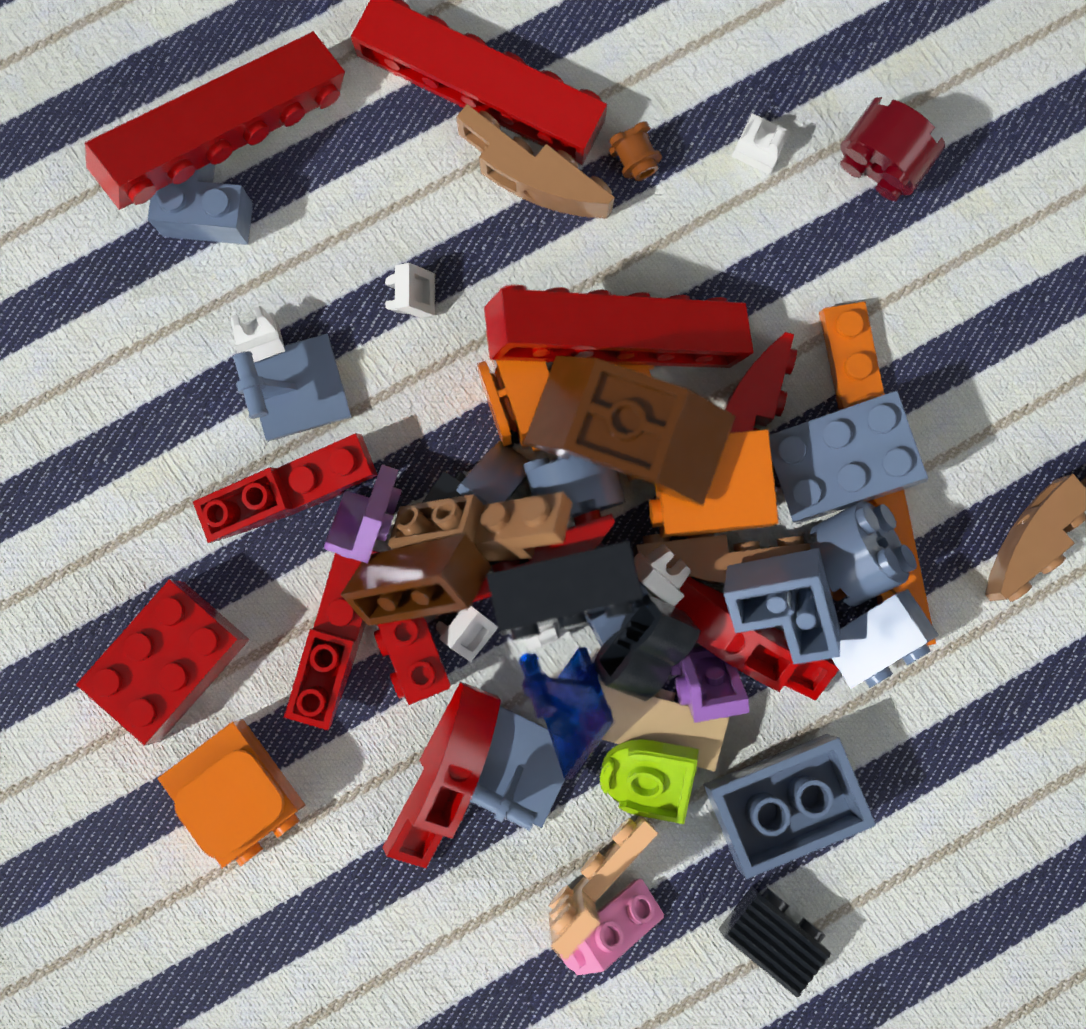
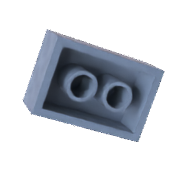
(846, 458)
(789, 805)

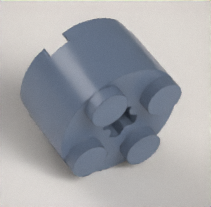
(584, 483)
(863, 552)

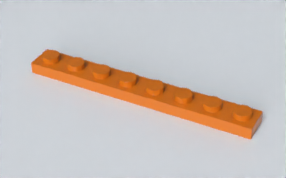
(857, 380)

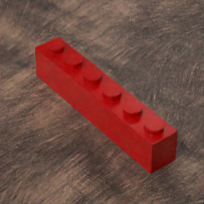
(473, 74)
(213, 121)
(616, 328)

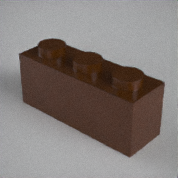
(417, 580)

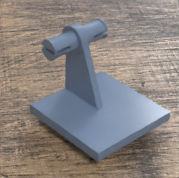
(293, 388)
(519, 772)

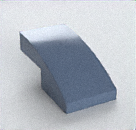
(495, 475)

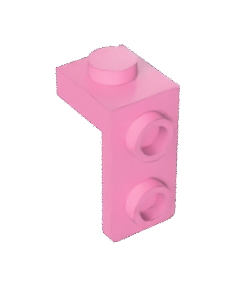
(621, 925)

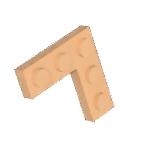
(574, 909)

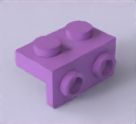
(364, 519)
(709, 686)

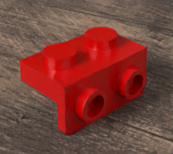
(414, 657)

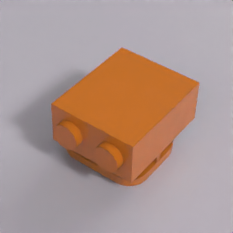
(513, 395)
(738, 496)
(231, 795)

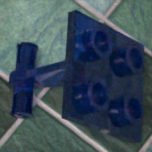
(571, 707)

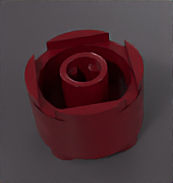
(891, 148)

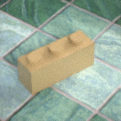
(665, 722)

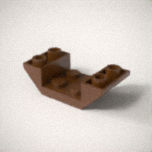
(631, 425)

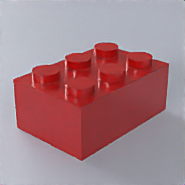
(162, 662)

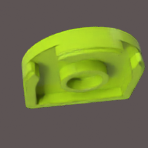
(650, 778)

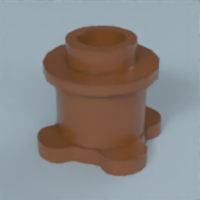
(635, 152)

